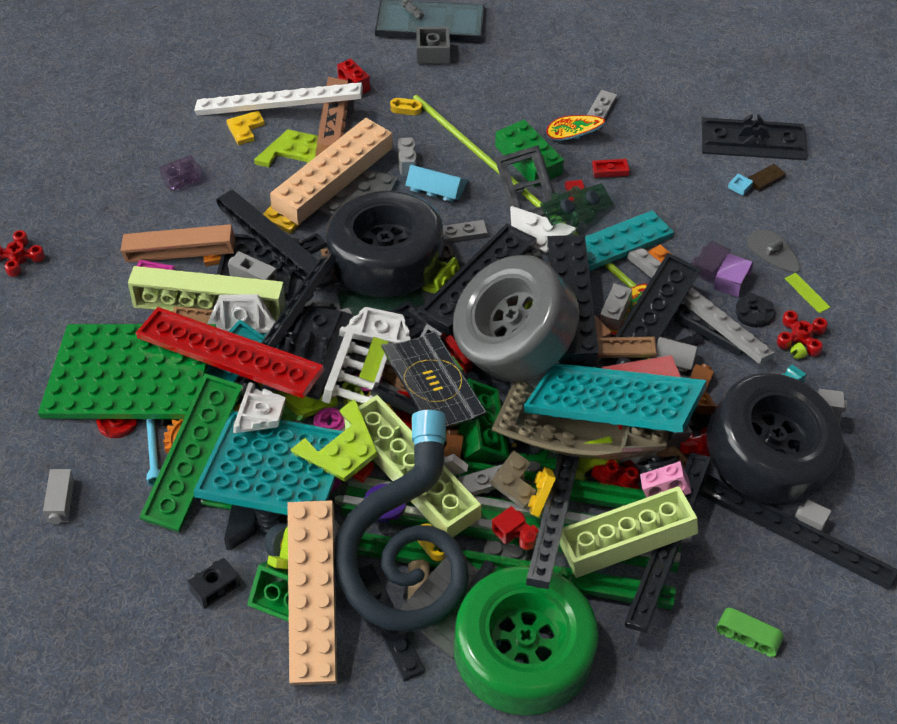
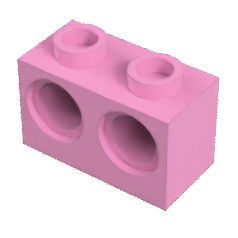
(665, 479)

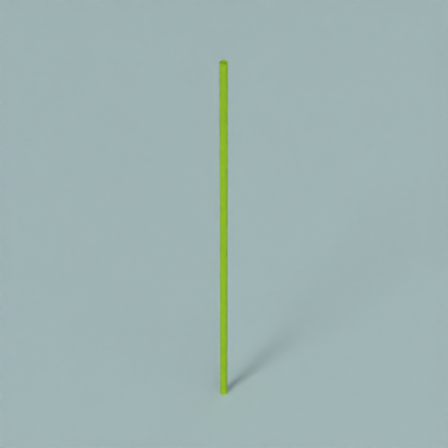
(611, 267)

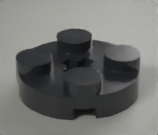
(752, 301)

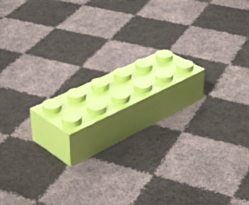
(628, 531)

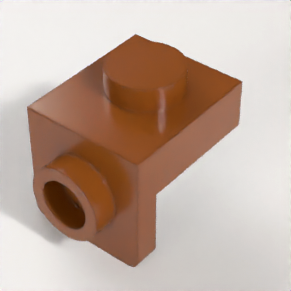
(703, 372)

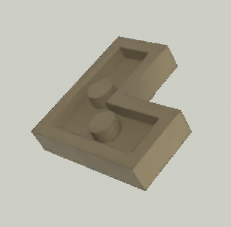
(508, 480)

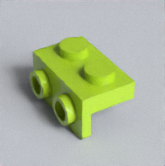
(446, 272)

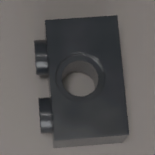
(208, 593)

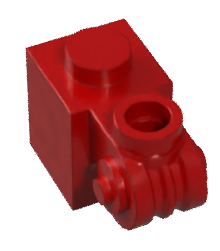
(513, 524)

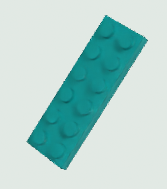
(625, 237)

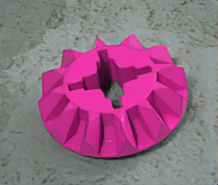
(324, 415)

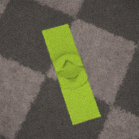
(807, 292)
(373, 360)

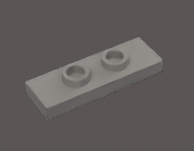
(602, 104)
(464, 231)
(479, 481)

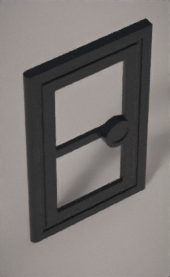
(510, 190)

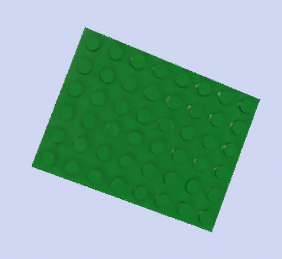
(115, 375)

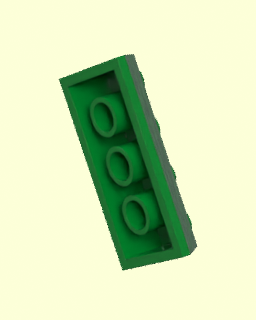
(479, 440)

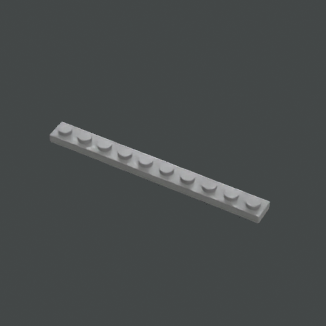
(709, 312)

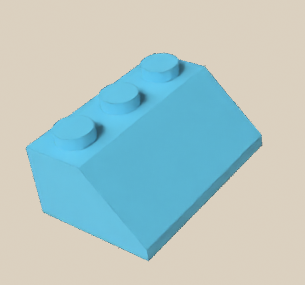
(435, 183)

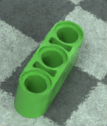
(751, 631)

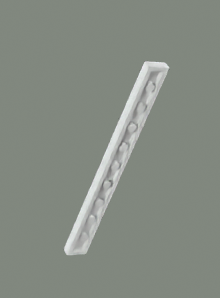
(279, 99)

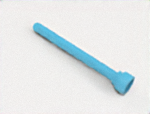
(153, 458)

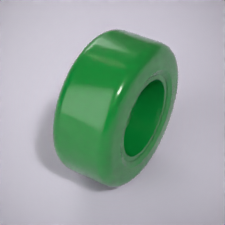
(515, 685)

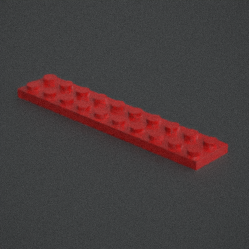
(230, 352)

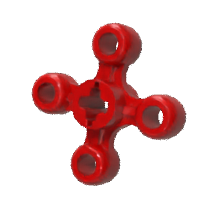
(18, 254)
(802, 332)

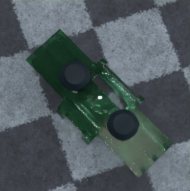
(580, 209)

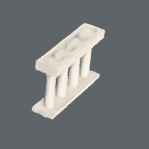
(338, 374)

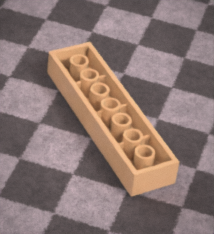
(331, 171)
(312, 593)

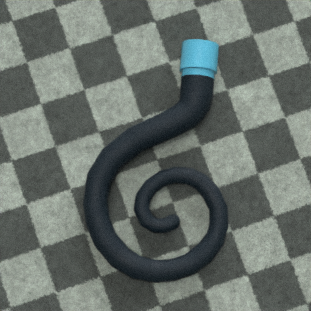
(428, 440)

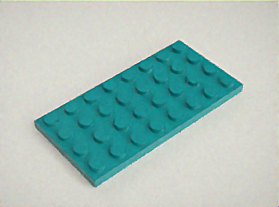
(616, 397)

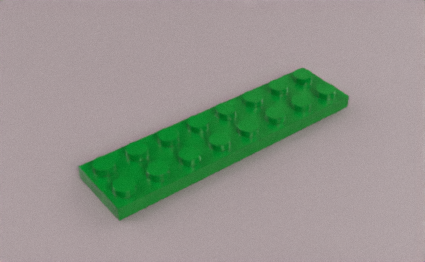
(189, 453)

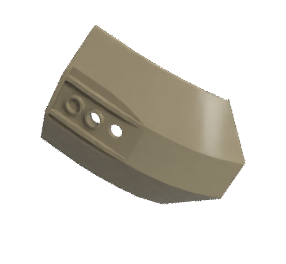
(541, 429)

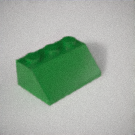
(270, 591)

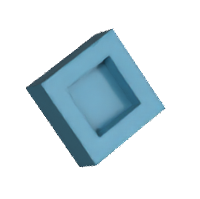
(740, 184)

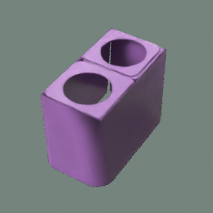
(732, 269)

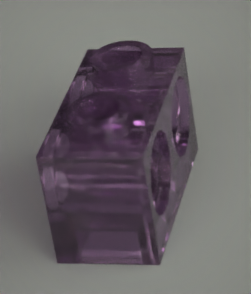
(180, 173)

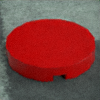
(116, 427)

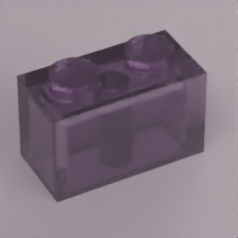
(710, 260)

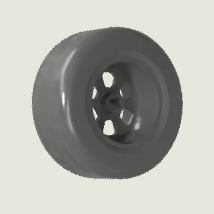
(533, 336)

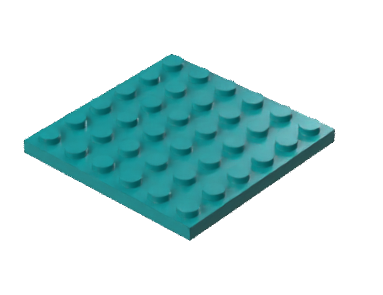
(260, 469)

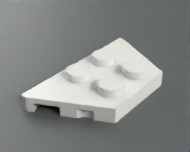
(538, 227)
(244, 307)
(378, 324)
(259, 410)

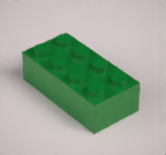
(523, 136)

